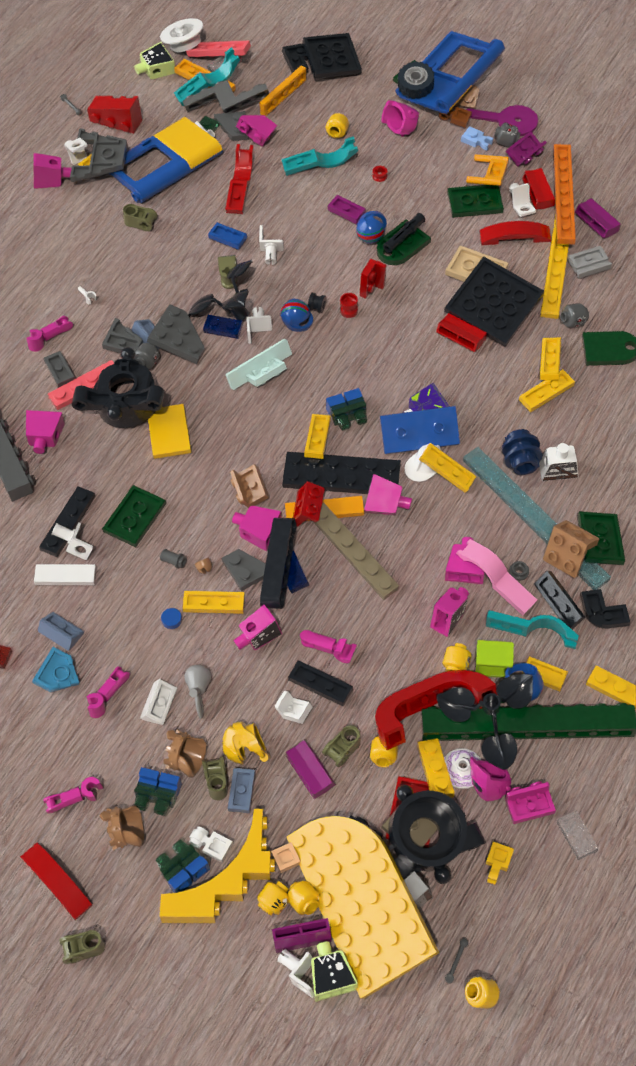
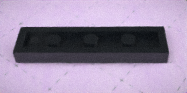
(69, 518)

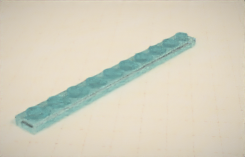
(526, 509)

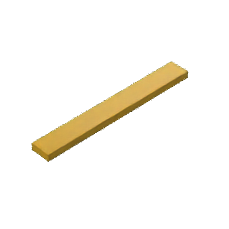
(554, 278)

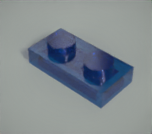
(223, 326)
(297, 578)

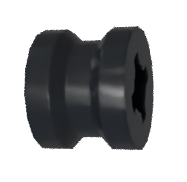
(317, 302)

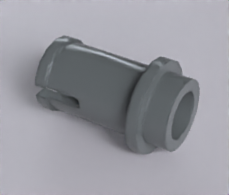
(178, 560)

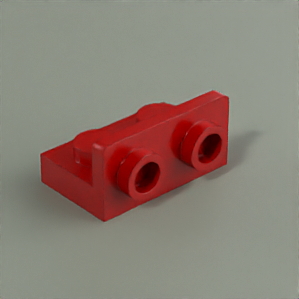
(371, 277)
(308, 503)

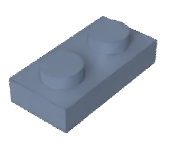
(241, 790)

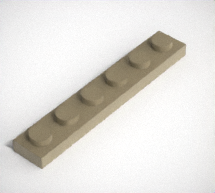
(356, 553)

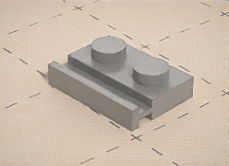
(589, 262)

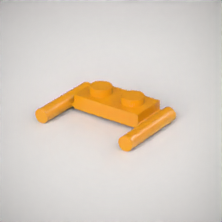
(495, 171)

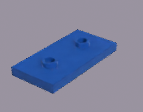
(418, 428)

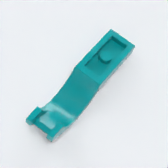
(203, 81)
(313, 158)
(524, 627)

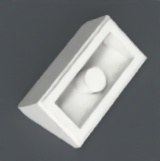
(158, 702)

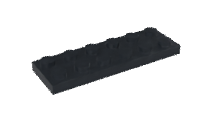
(338, 472)

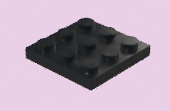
(332, 55)

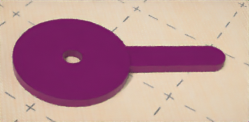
(528, 117)

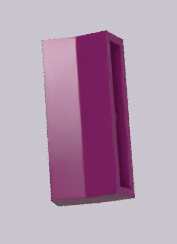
(598, 218)
(310, 769)
(301, 935)

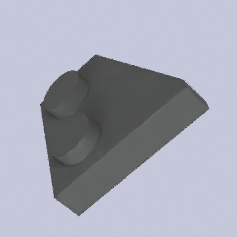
(228, 124)
(120, 337)
(244, 568)

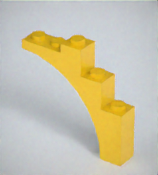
(201, 903)

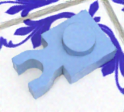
(476, 137)

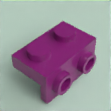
(525, 148)

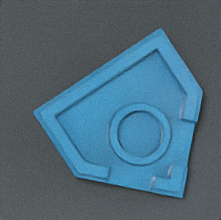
(56, 672)

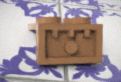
(568, 547)

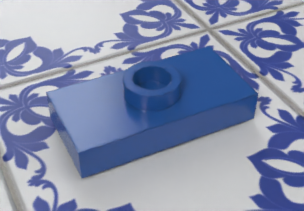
(227, 235)

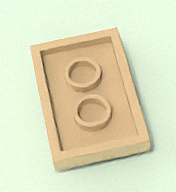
(465, 261)

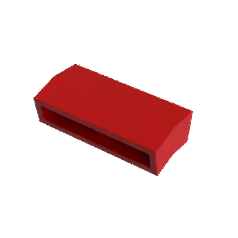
(539, 189)
(461, 332)

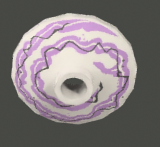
(460, 776)

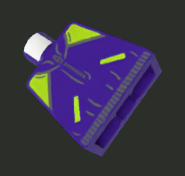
(427, 399)

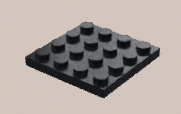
(494, 300)

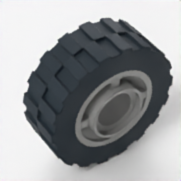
(416, 80)

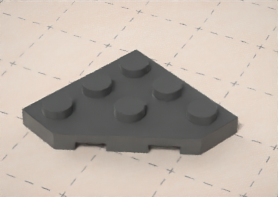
(177, 335)

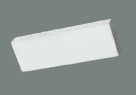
(64, 574)

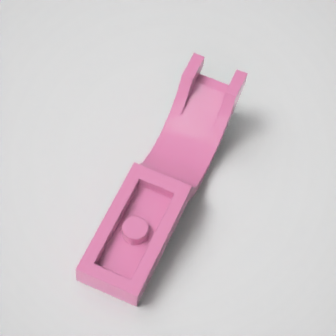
(501, 580)

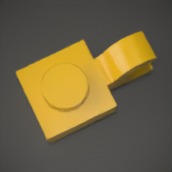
(499, 859)

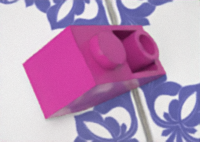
(257, 127)

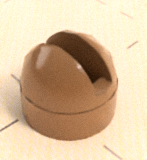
(204, 565)

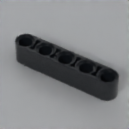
(278, 563)

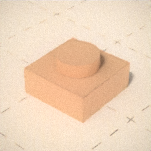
(286, 857)

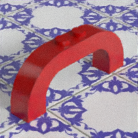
(422, 696)

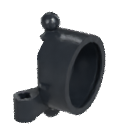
(127, 408)
(453, 831)

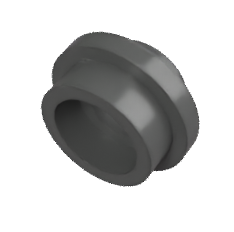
(521, 566)

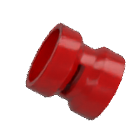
(348, 305)

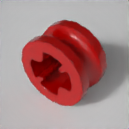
(379, 177)

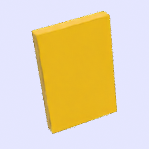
(169, 432)

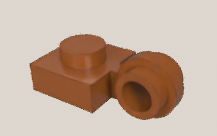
(458, 117)

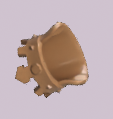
(185, 753)
(124, 826)

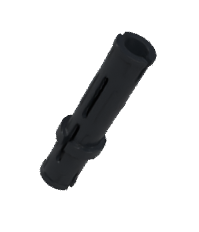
(409, 228)

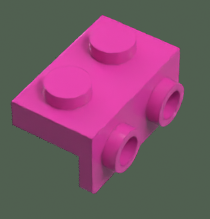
(529, 802)

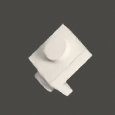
(292, 708)

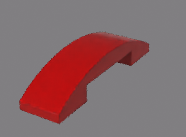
(515, 230)
(56, 880)

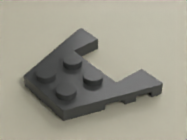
(106, 157)

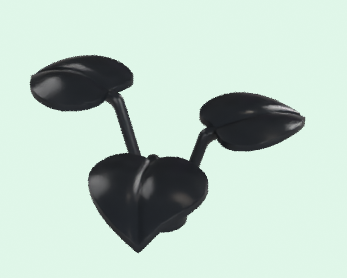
(233, 305)
(514, 690)

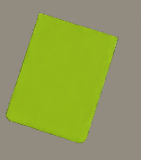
(493, 657)

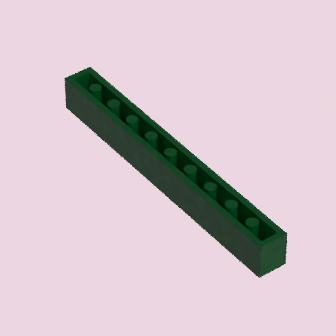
(534, 723)

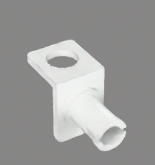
(76, 150)
(521, 199)
(270, 247)
(258, 322)
(70, 536)
(298, 968)

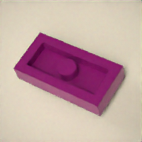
(346, 209)

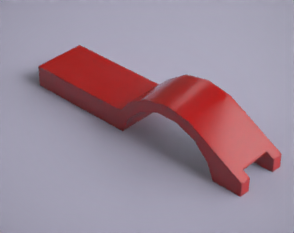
(240, 181)

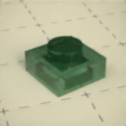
(209, 123)

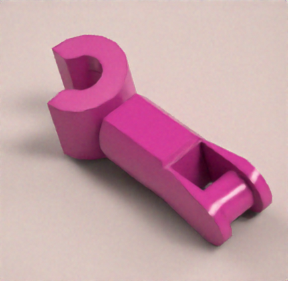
(36, 341)
(340, 650)
(96, 700)
(73, 795)

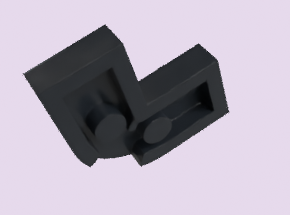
(601, 615)

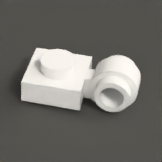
(215, 846)

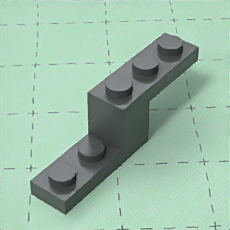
(225, 96)

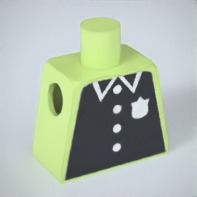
(155, 62)
(331, 973)

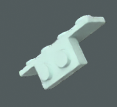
(261, 367)

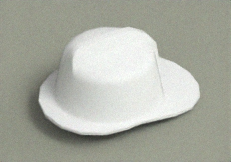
(416, 469)

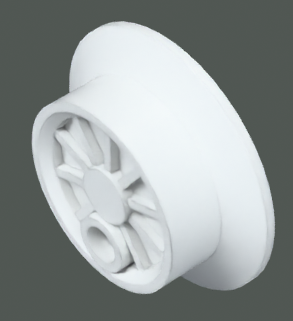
(182, 34)

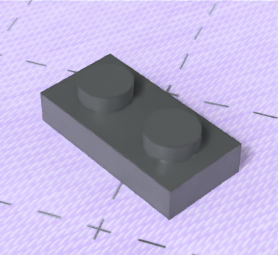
(59, 368)

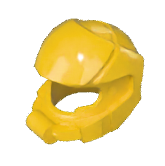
(240, 736)

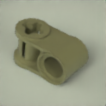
(137, 217)
(225, 264)
(341, 749)
(215, 775)
(77, 946)

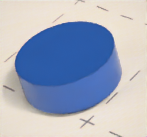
(171, 618)

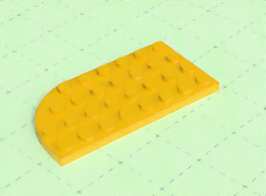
(363, 900)

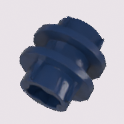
(522, 452)

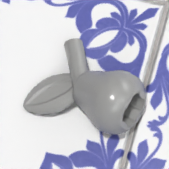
(197, 679)

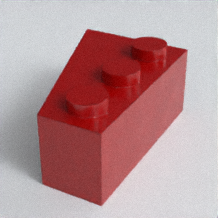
(116, 112)

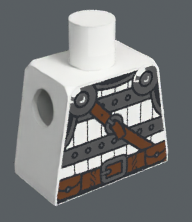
(559, 463)

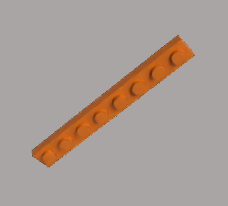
(564, 194)

